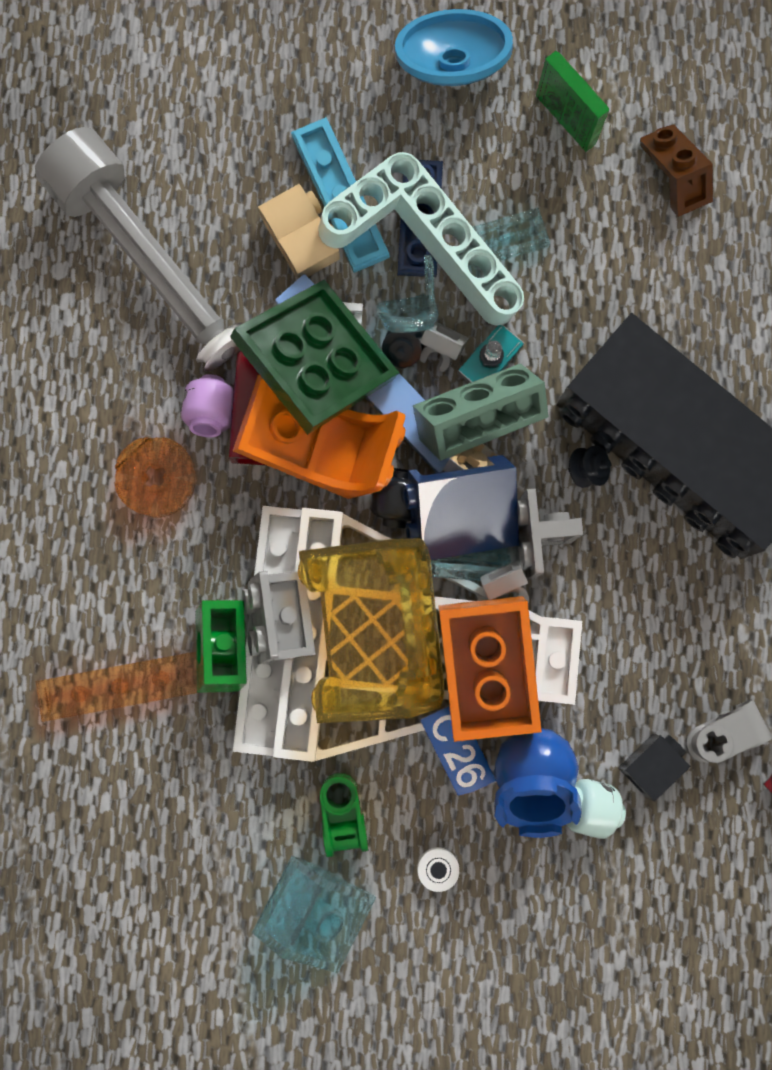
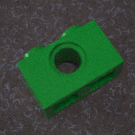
(220, 646)

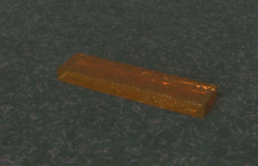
(117, 686)

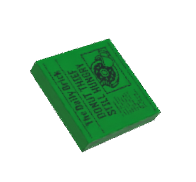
(571, 101)

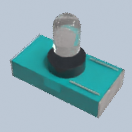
(491, 355)

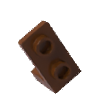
(684, 164)

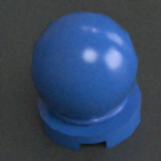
(537, 784)

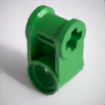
(342, 823)

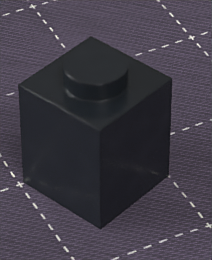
(655, 765)

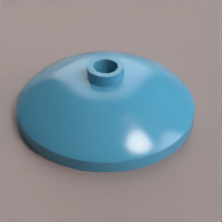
(454, 47)

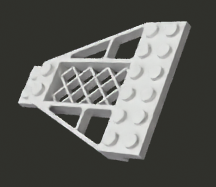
(276, 702)

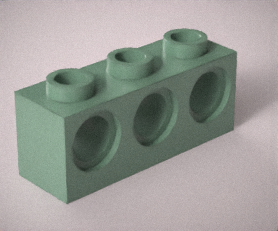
(481, 411)

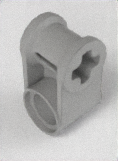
(733, 732)

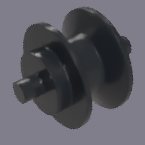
(402, 348)
(589, 466)

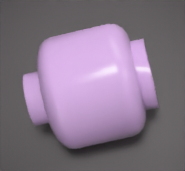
(208, 406)

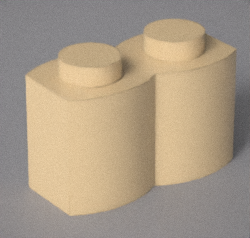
(294, 227)

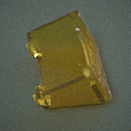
(376, 630)

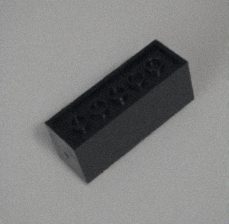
(678, 435)

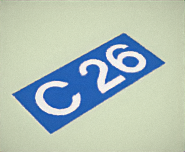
(460, 759)

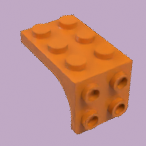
(342, 456)

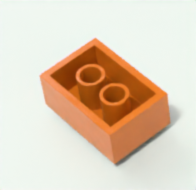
(489, 668)

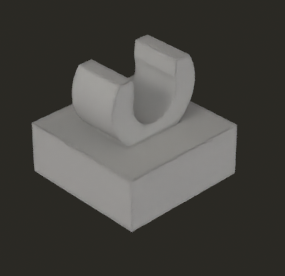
(444, 341)
(504, 581)

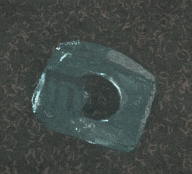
(422, 305)

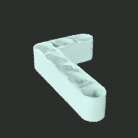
(428, 229)

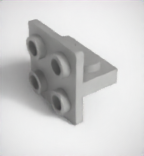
(552, 530)
(278, 617)

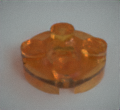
(156, 454)

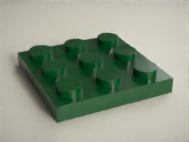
(314, 355)

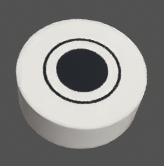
(438, 869)

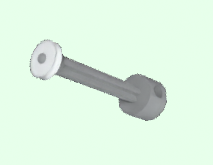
(84, 178)

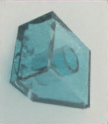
(313, 916)

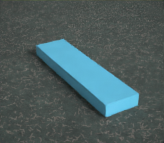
(330, 178)

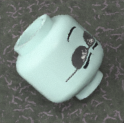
(601, 809)

